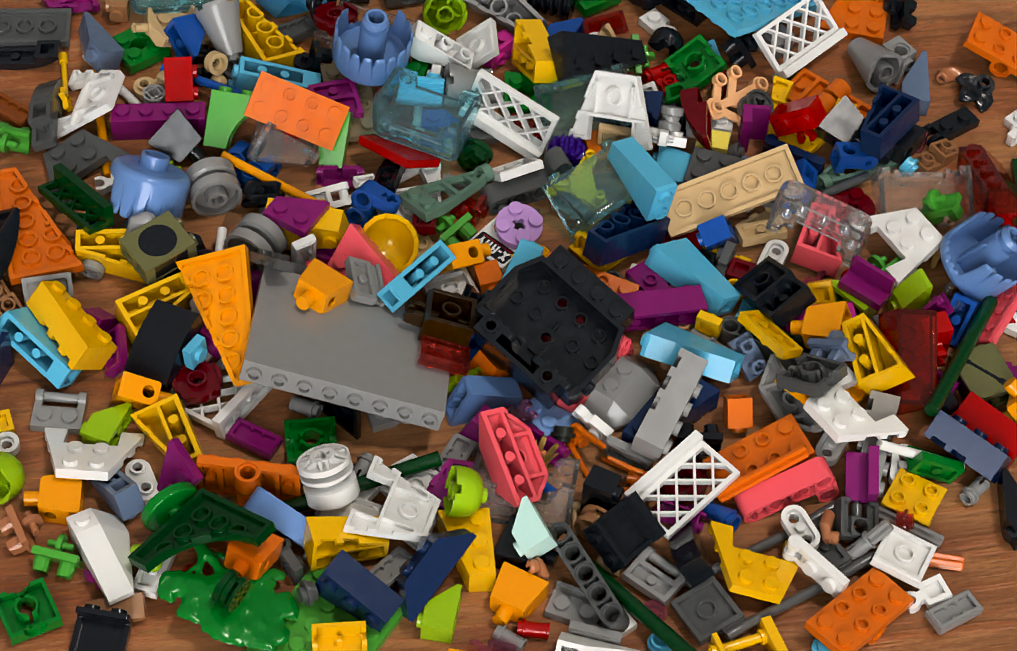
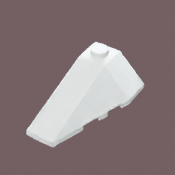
(105, 550)

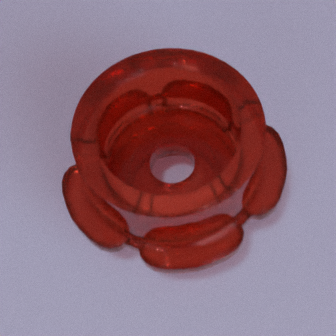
(905, 520)

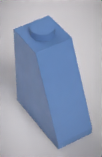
(475, 392)

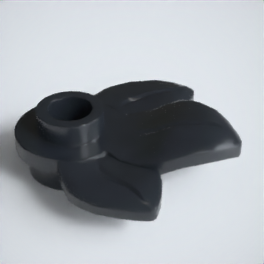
(975, 91)

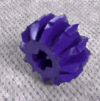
(572, 147)

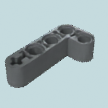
(527, 187)

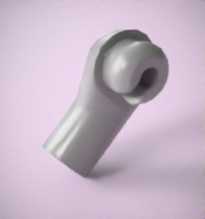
(139, 220)

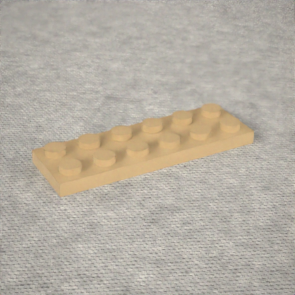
(731, 190)

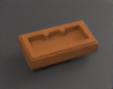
(13, 111)

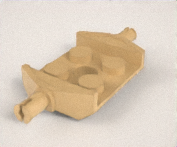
(155, 24)

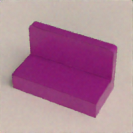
(753, 123)
(867, 283)
(862, 475)

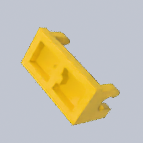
(339, 636)

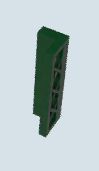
(83, 199)

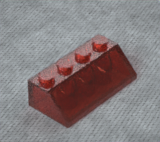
(991, 183)
(915, 340)

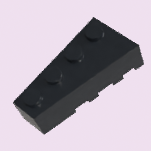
(583, 53)

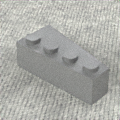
(505, 11)

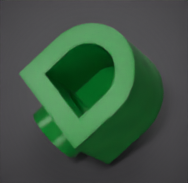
(673, 92)

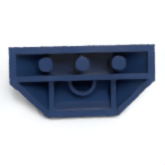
(429, 568)

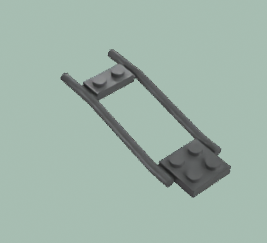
(711, 610)

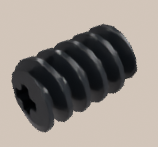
(563, 7)

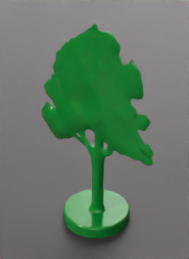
(260, 615)

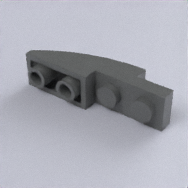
(44, 113)

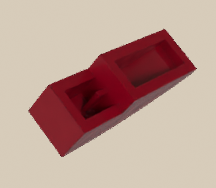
(697, 116)

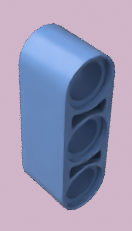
(285, 518)

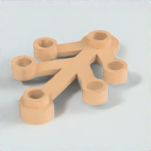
(718, 106)

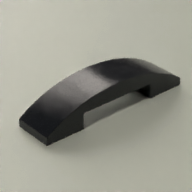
(30, 57)

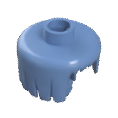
(371, 47)
(148, 185)
(981, 256)

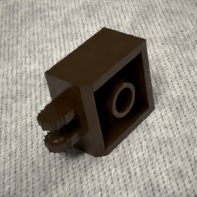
(443, 316)

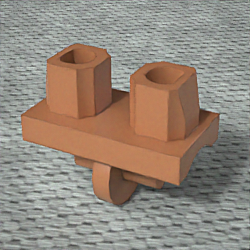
(23, 527)

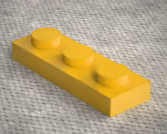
(770, 334)

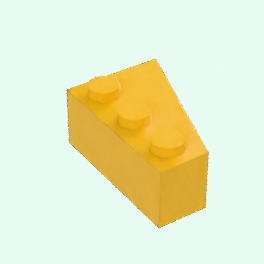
(327, 231)
(133, 308)
(876, 363)
(168, 421)

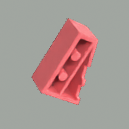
(359, 245)
(817, 252)

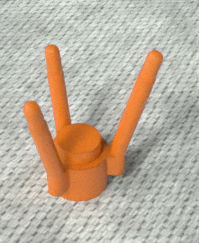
(582, 439)
(634, 473)

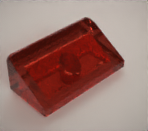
(615, 19)

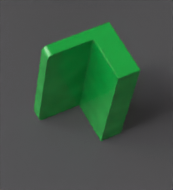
(934, 466)

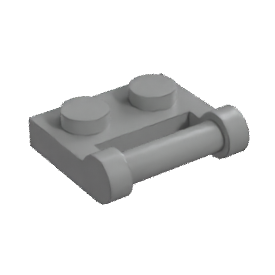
(57, 416)
(651, 580)

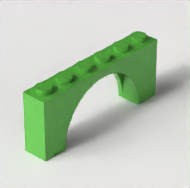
(227, 115)

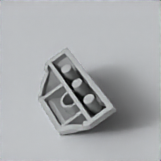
(623, 391)
(779, 400)

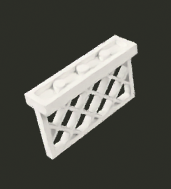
(804, 54)
(503, 127)
(243, 402)
(670, 466)

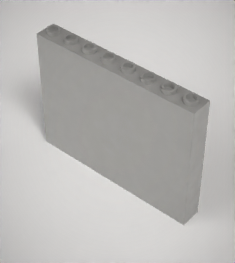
(342, 357)

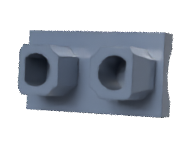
(832, 347)
(754, 362)

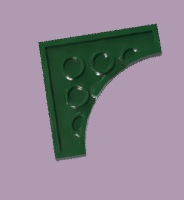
(201, 521)

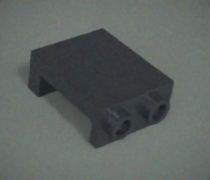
(623, 532)
(101, 629)

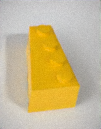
(263, 39)
(71, 327)

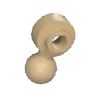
(218, 67)
(143, 81)

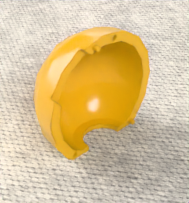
(395, 238)

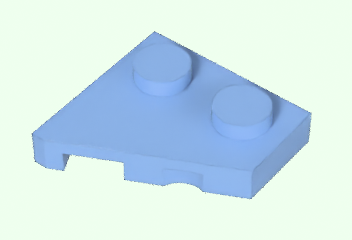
(549, 418)

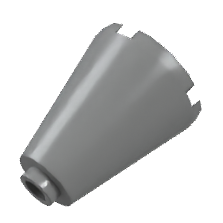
(223, 26)
(875, 63)
(460, 79)

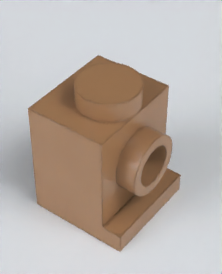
(118, 10)

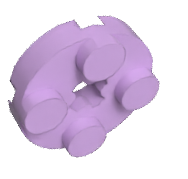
(522, 214)

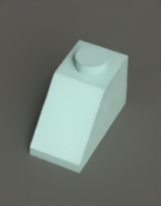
(531, 532)

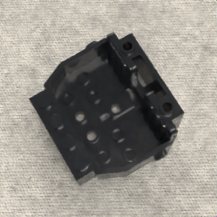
(527, 308)

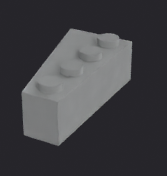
(670, 405)
(878, 407)

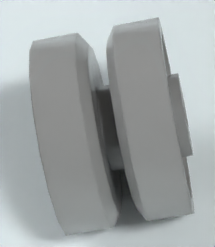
(213, 186)
(257, 232)

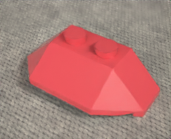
(511, 456)

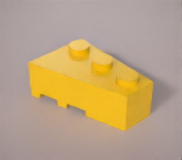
(532, 51)
(105, 249)
(326, 538)
(478, 561)

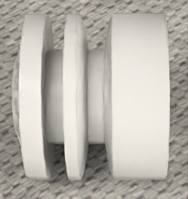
(328, 476)

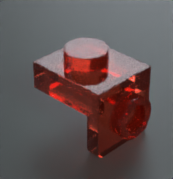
(477, 209)

